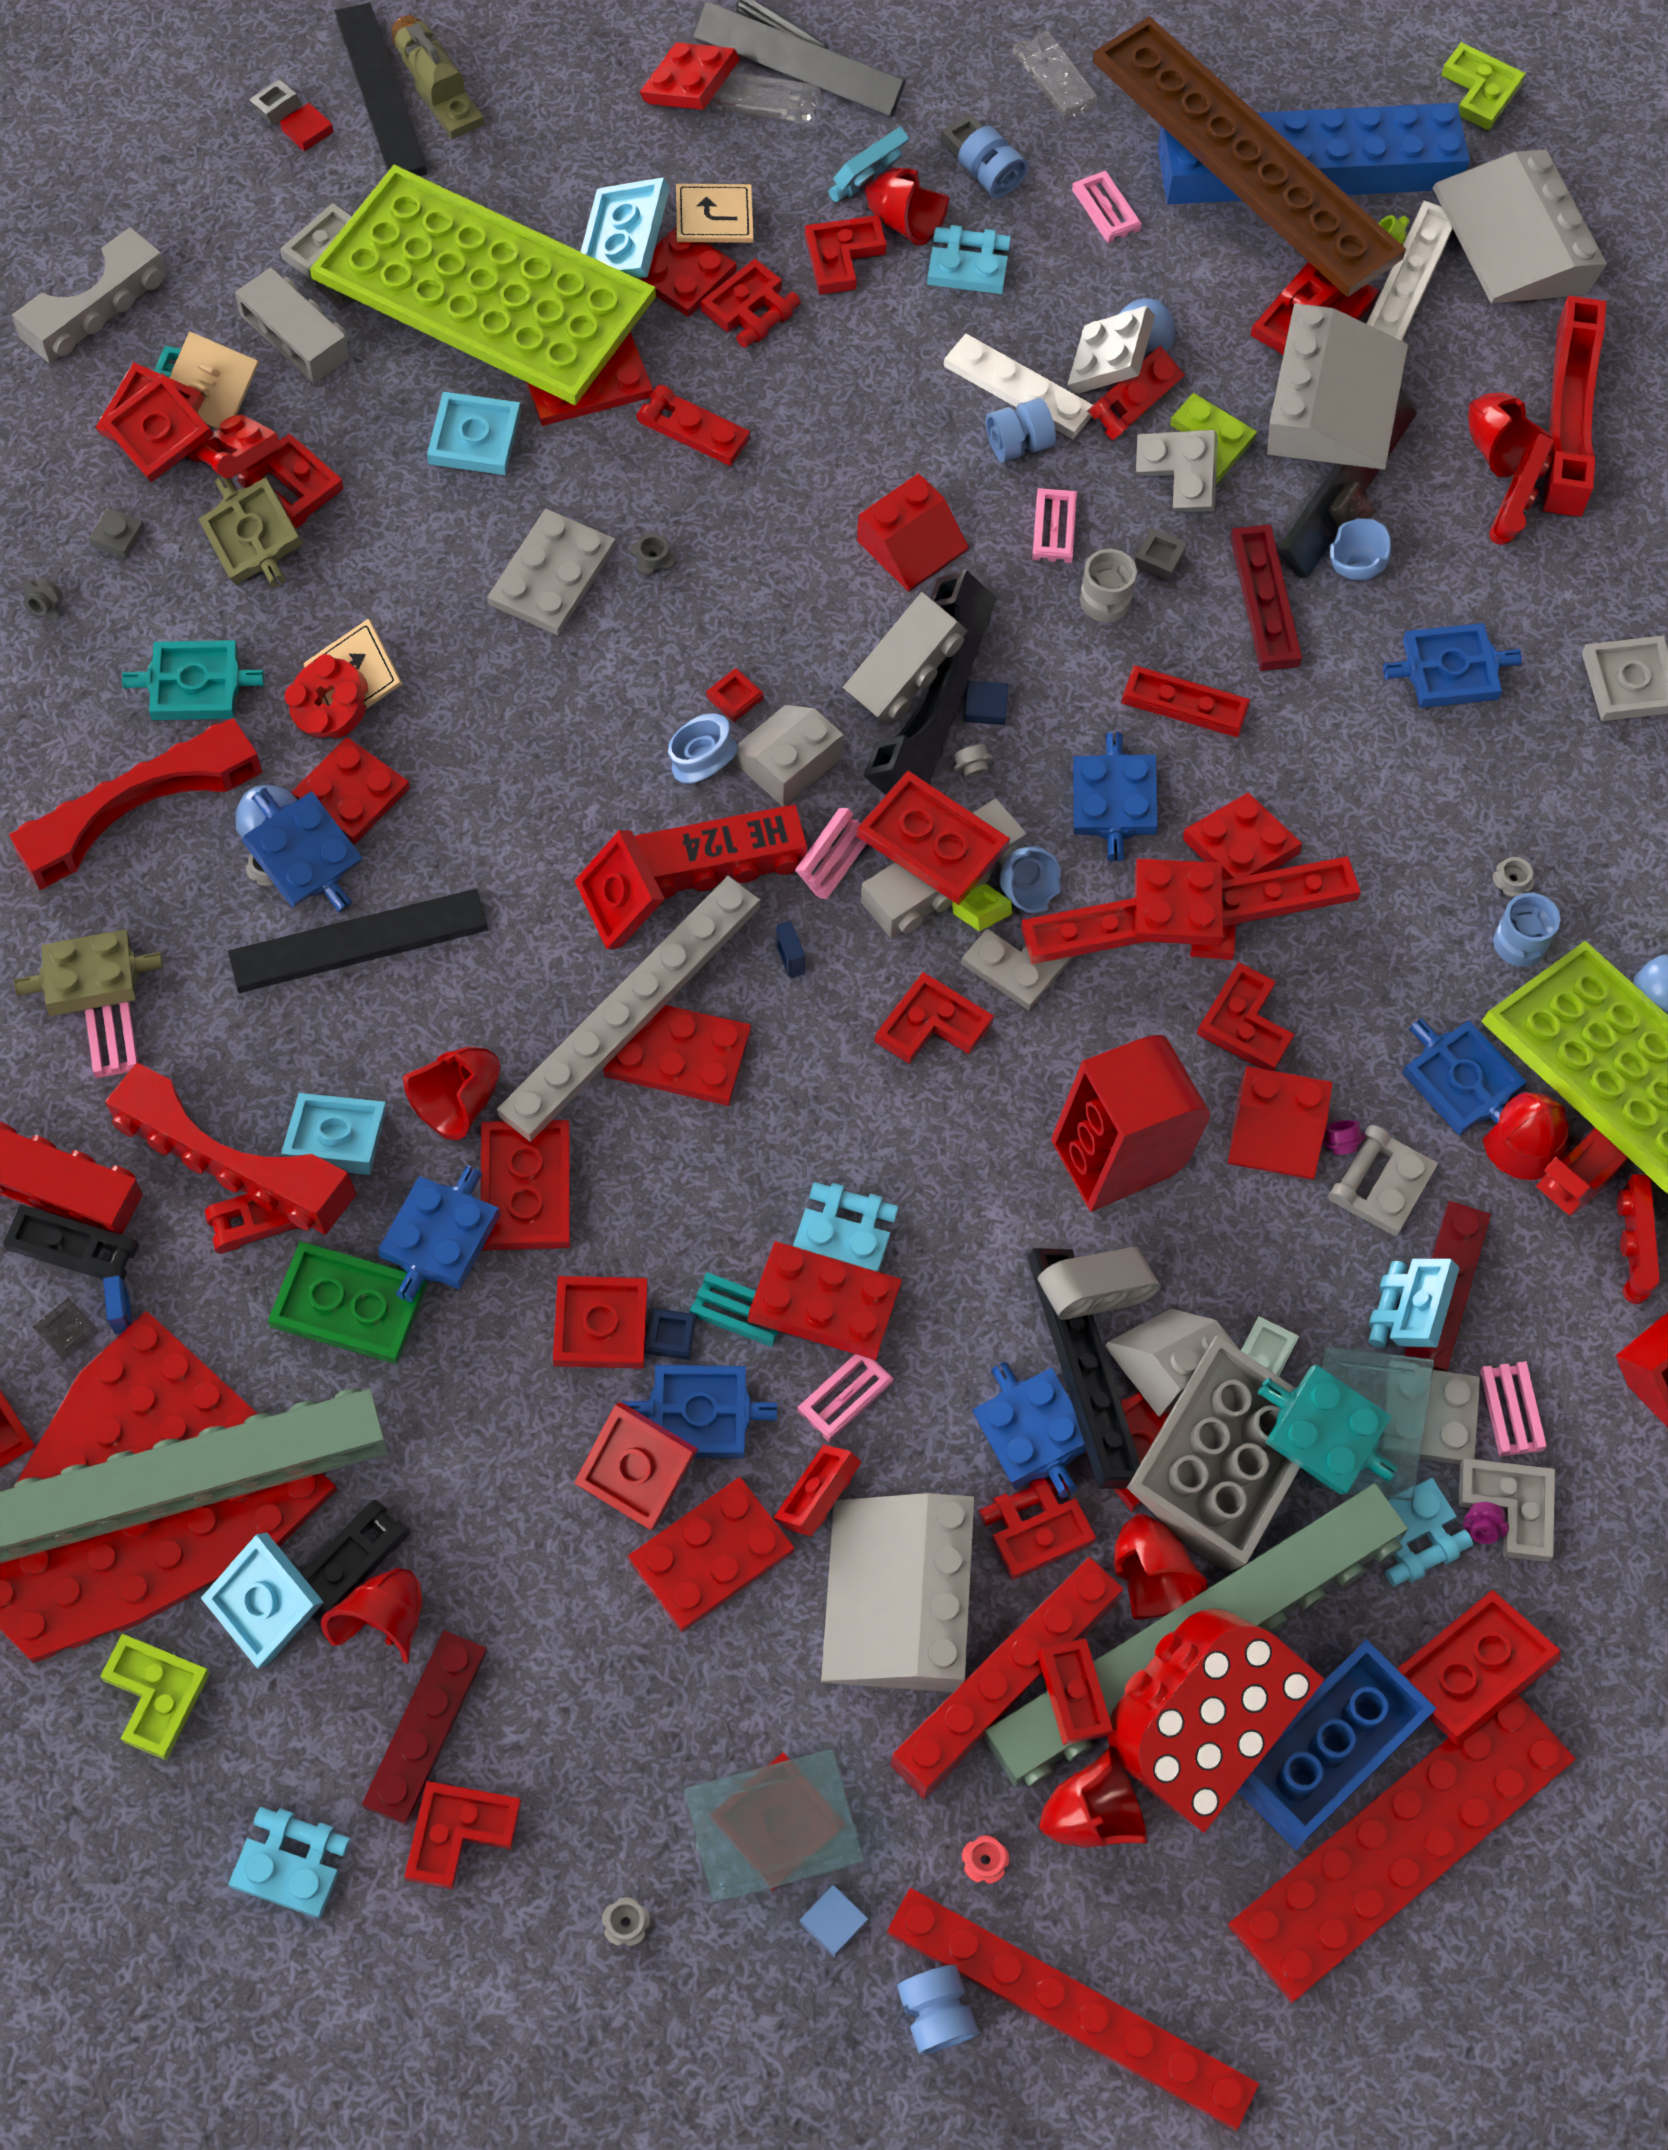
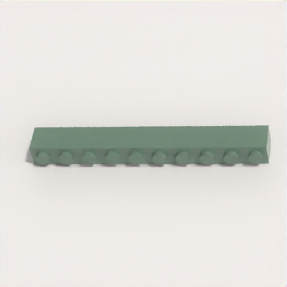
(189, 1473)
(1259, 1592)

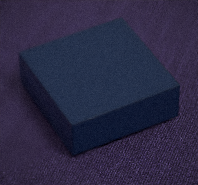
(986, 702)
(790, 949)
(670, 1334)

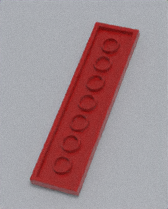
(1398, 1847)

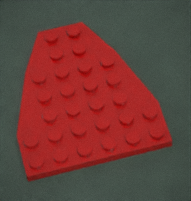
(124, 1400)

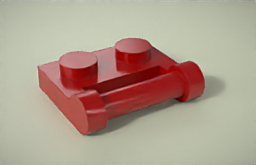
(242, 446)
(300, 473)

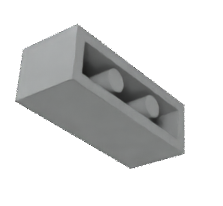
(293, 324)
(906, 659)

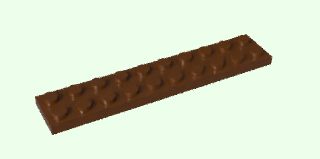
(1249, 156)

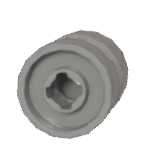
(1108, 585)

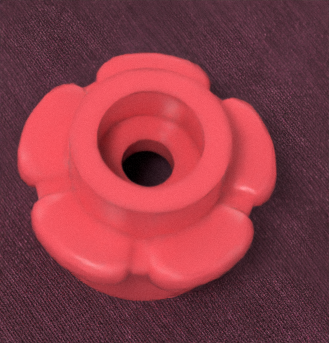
(985, 1846)

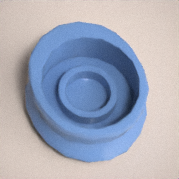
(701, 748)

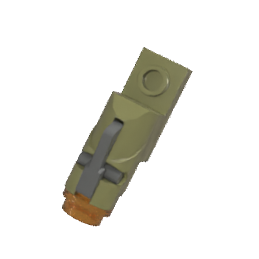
(436, 76)

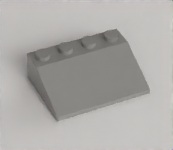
(1521, 229)
(1336, 390)
(1210, 1462)
(899, 1592)

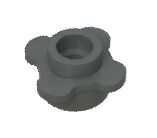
(652, 544)
(42, 597)

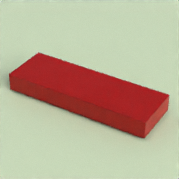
(1185, 701)

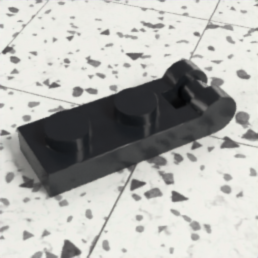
(68, 1243)
(352, 1556)

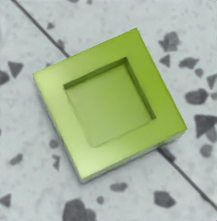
(983, 907)

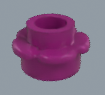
(1343, 1136)
(1486, 1522)

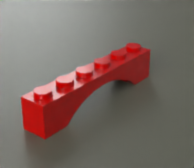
(1574, 379)
(209, 762)
(301, 1186)
(1003, 1678)

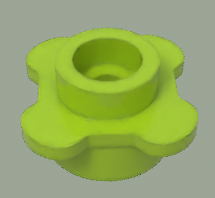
(1395, 227)

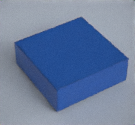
(117, 1304)

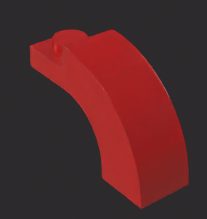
(1582, 1172)

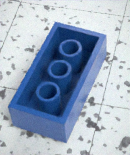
(1335, 1744)

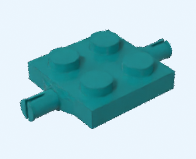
(193, 680)
(1328, 1429)

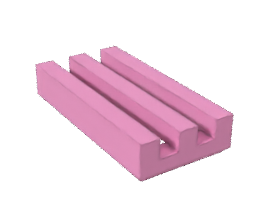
(1119, 229)
(1052, 551)
(835, 858)
(115, 1066)
(1506, 1372)
(818, 1420)

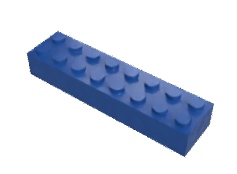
(1354, 147)

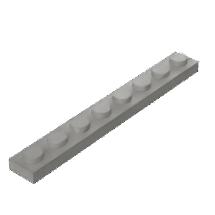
(628, 1009)

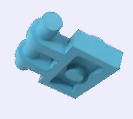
(868, 165)
(965, 268)
(842, 1238)
(1422, 1307)
(1424, 1517)
(285, 1877)

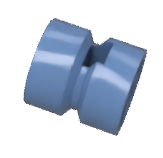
(993, 161)
(1015, 431)
(1526, 929)
(937, 2009)

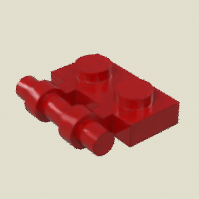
(745, 293)
(1041, 1538)

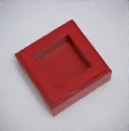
(306, 126)
(734, 695)

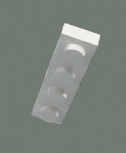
(1016, 383)

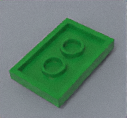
(345, 1303)

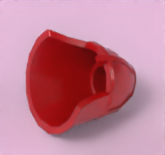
(906, 205)
(1501, 431)
(453, 1089)
(1528, 1136)
(1155, 1568)
(383, 1602)
(1095, 1807)

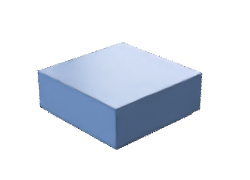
(833, 1920)

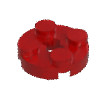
(309, 689)

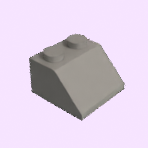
(789, 751)
(1165, 1354)

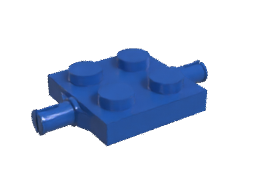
(1452, 665)
(1115, 795)
(301, 849)
(1462, 1075)
(438, 1233)
(705, 1407)
(1032, 1428)

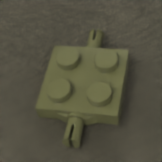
(250, 531)
(88, 972)

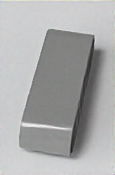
(1099, 1282)

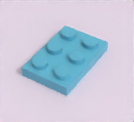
(626, 225)

